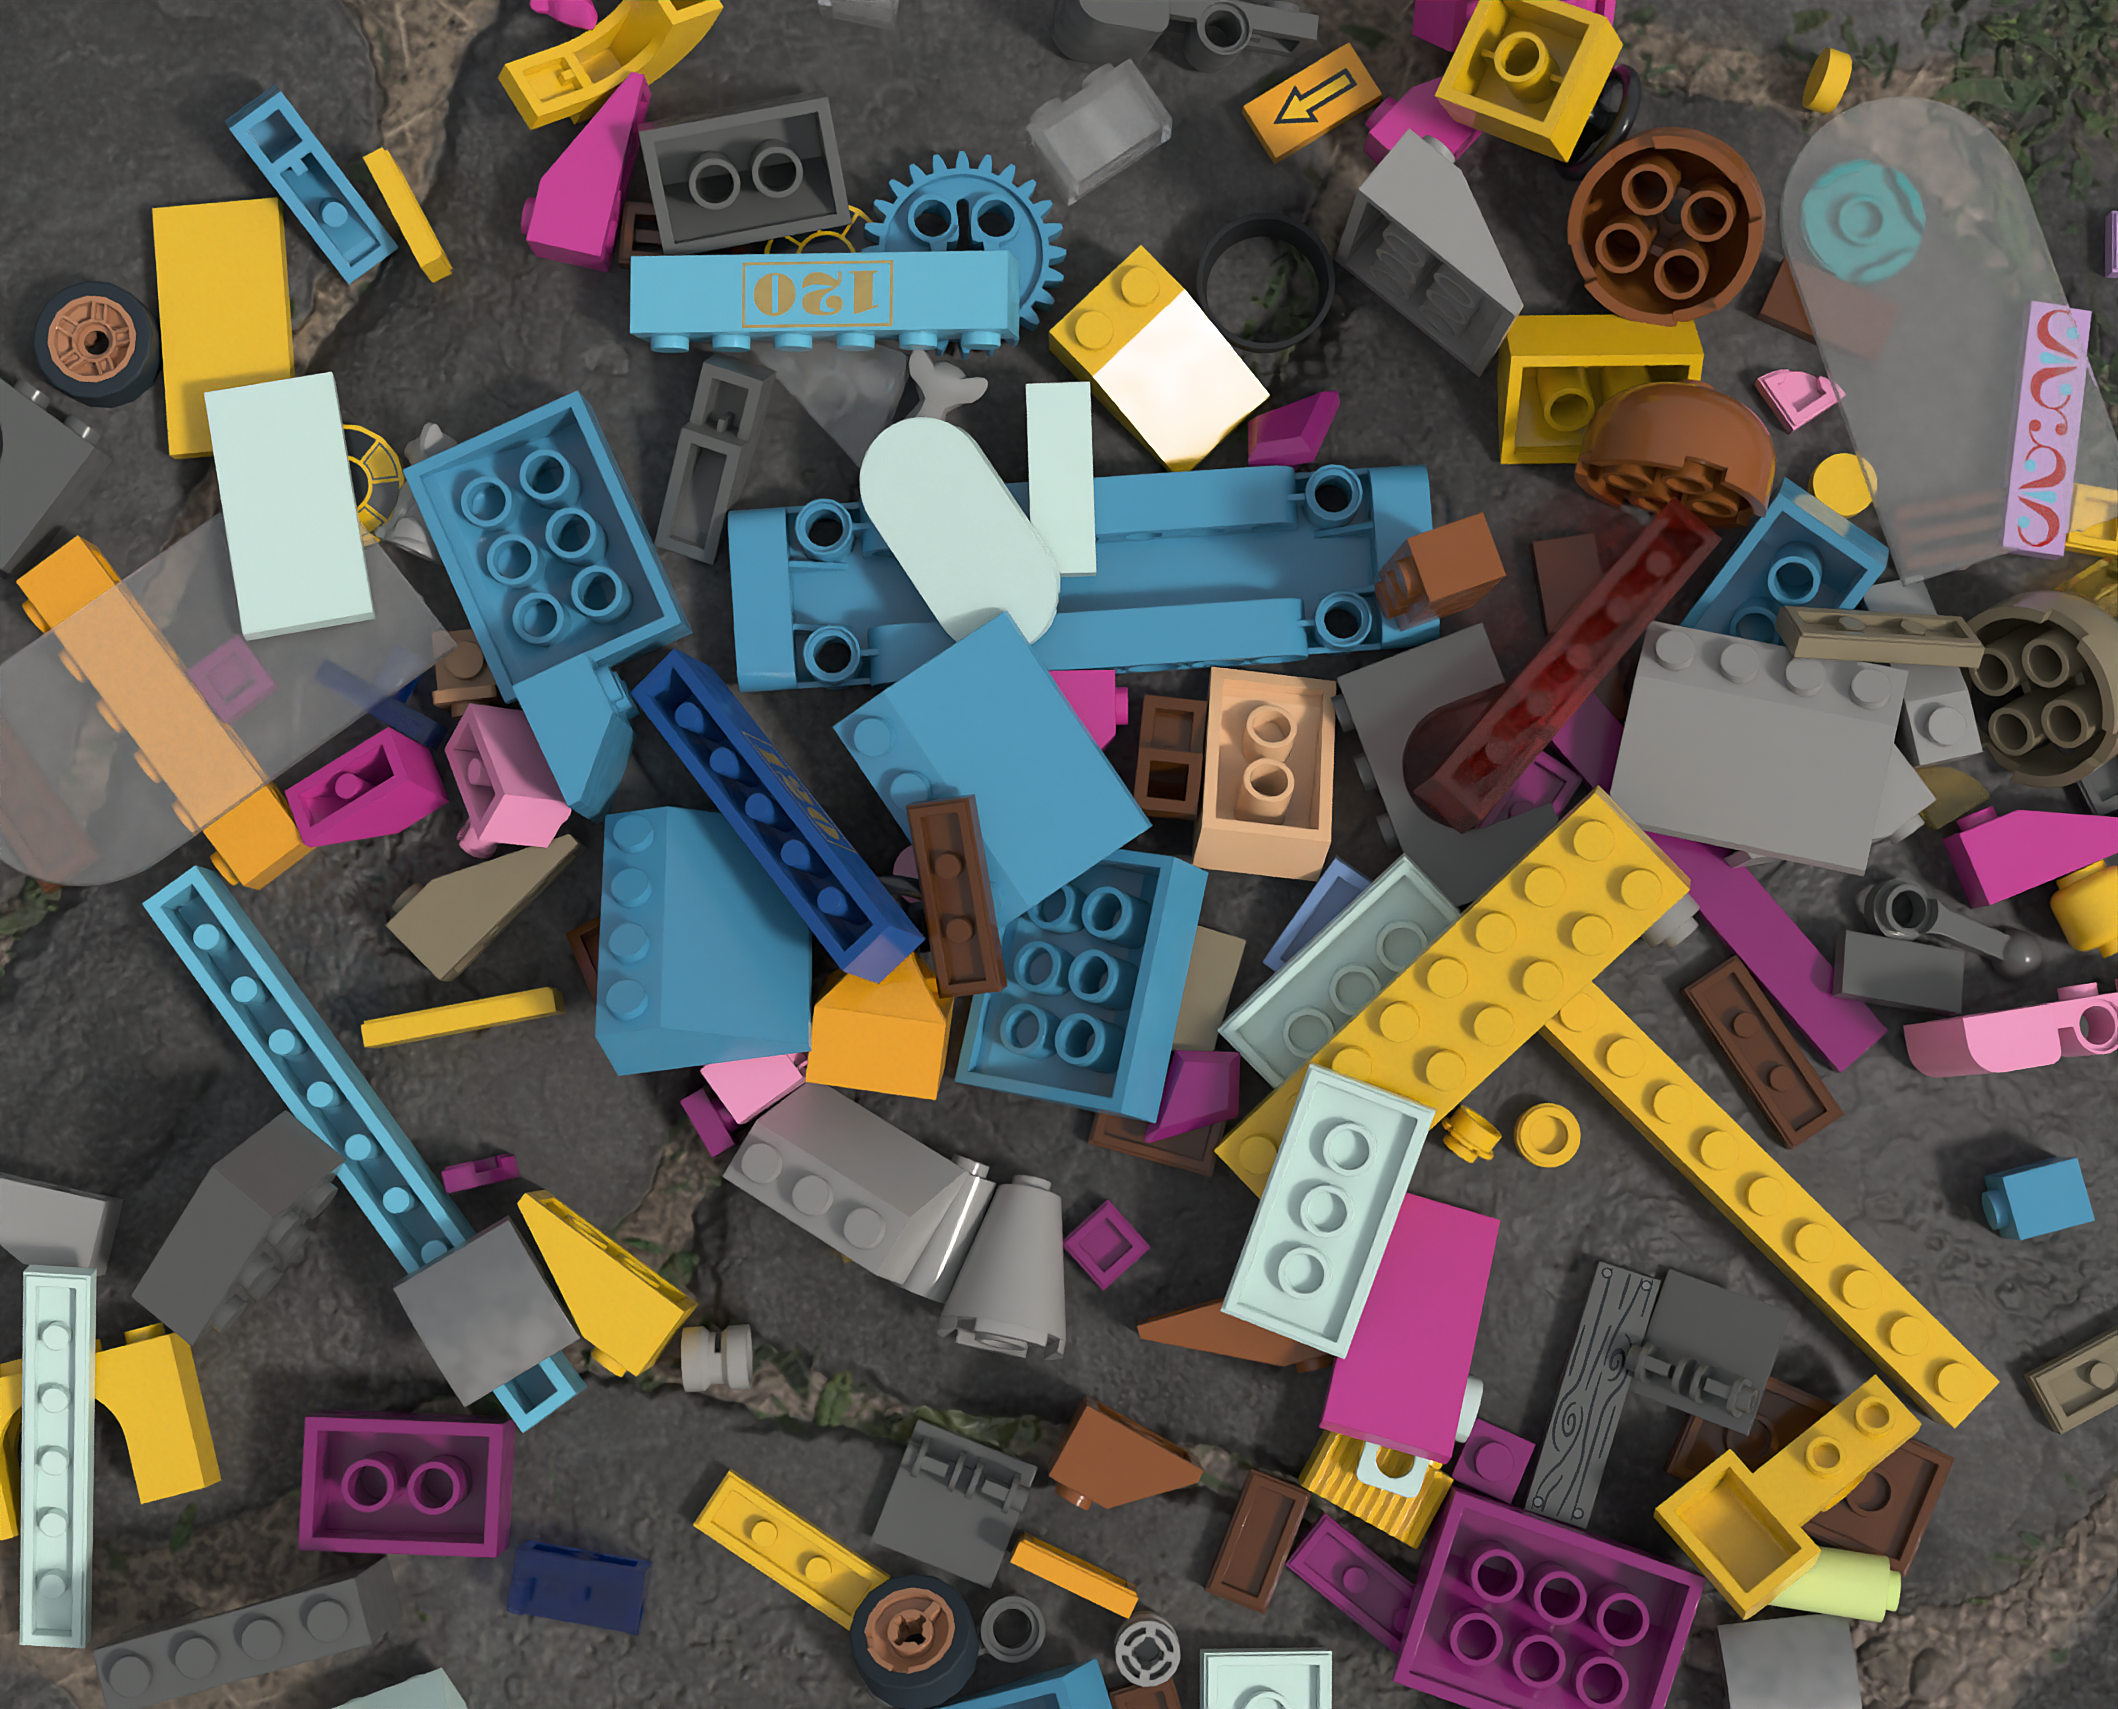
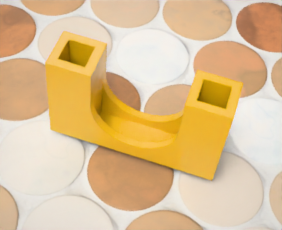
(157, 1402)

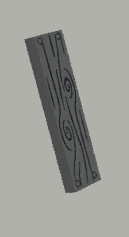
(1590, 1395)

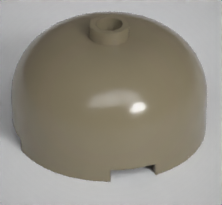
(2068, 669)

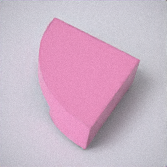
(1795, 396)

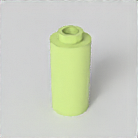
(1845, 1586)

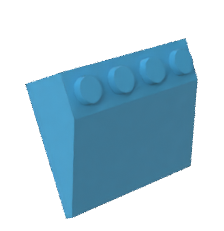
(546, 545)
(1001, 729)
(695, 947)
(1091, 989)

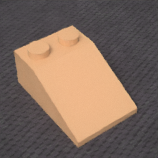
(1266, 775)

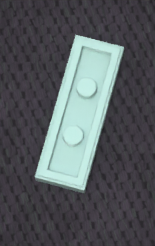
(1062, 473)

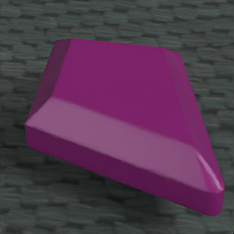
(1292, 431)
(1197, 1093)

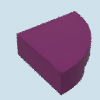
(480, 1173)

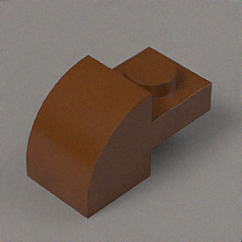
(1170, 757)

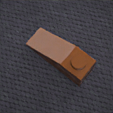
(1213, 1331)

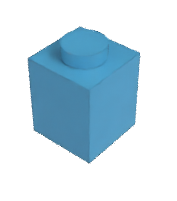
(2037, 1198)

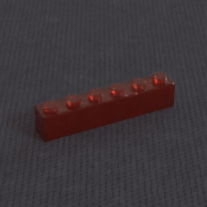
(1567, 666)

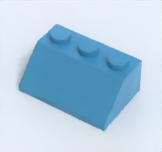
(583, 729)

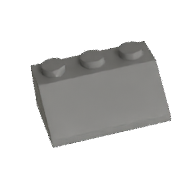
(848, 1178)

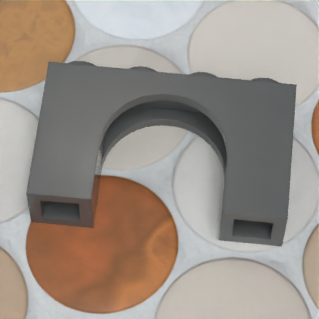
(43, 473)
(1387, 708)
(200, 1653)

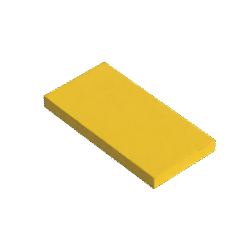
(219, 308)

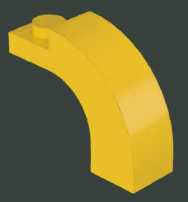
(587, 70)

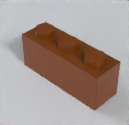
(1439, 573)

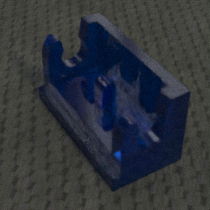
(579, 1586)

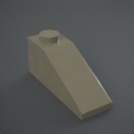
(468, 909)

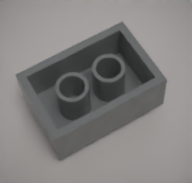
(240, 1228)

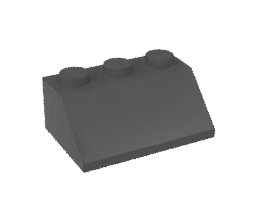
(744, 173)

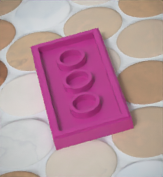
(1415, 1333)

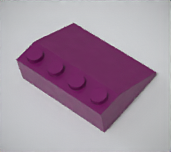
(1541, 1613)

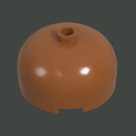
(1645, 259)
(1682, 445)

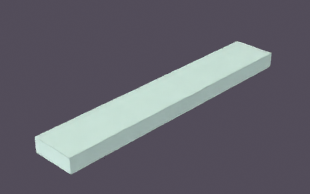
(57, 1455)

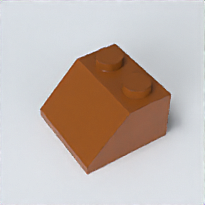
(1116, 1459)

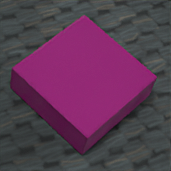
(1105, 1244)

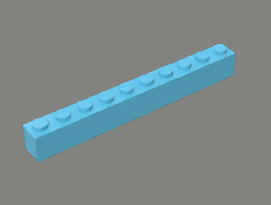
(331, 1098)

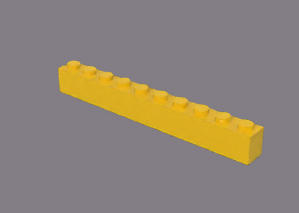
(1769, 1207)

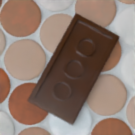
(1877, 1517)

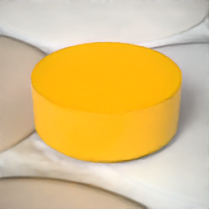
(1827, 81)
(1840, 485)
(1547, 1135)

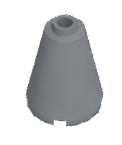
(1013, 1276)

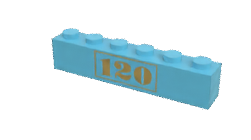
(825, 299)

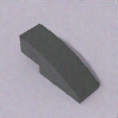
(714, 456)

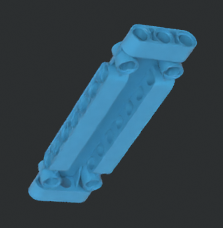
(1184, 579)

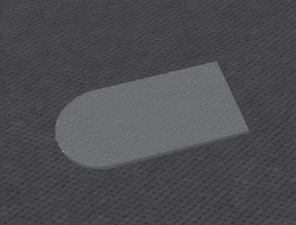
(1946, 336)
(163, 718)

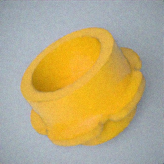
(1470, 1134)

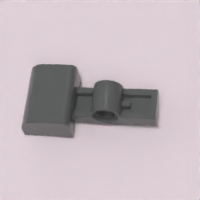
(1127, 29)

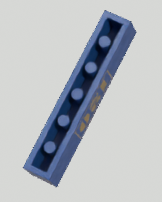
(777, 817)

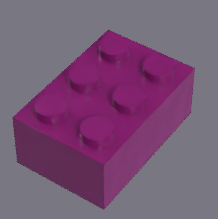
(407, 1483)

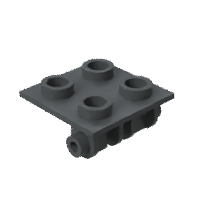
(1708, 1351)
(954, 1503)

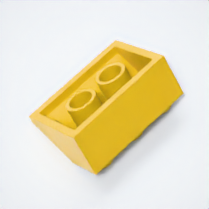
(1566, 366)

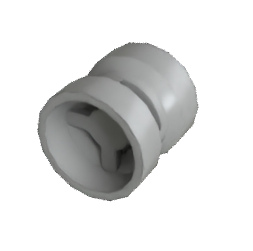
(716, 1358)
(1147, 1635)

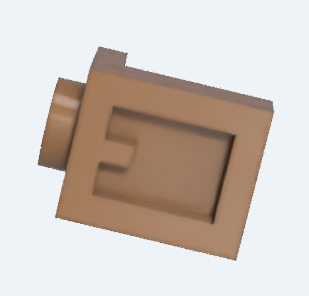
(465, 677)

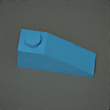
(311, 184)

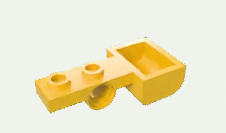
(1748, 1524)

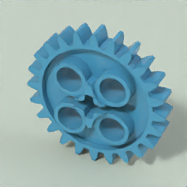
(983, 194)

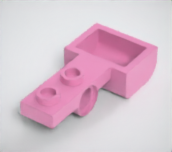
(2016, 1036)

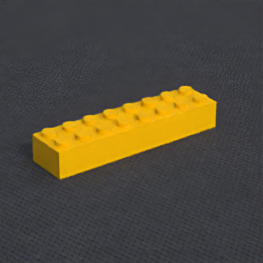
(1488, 974)

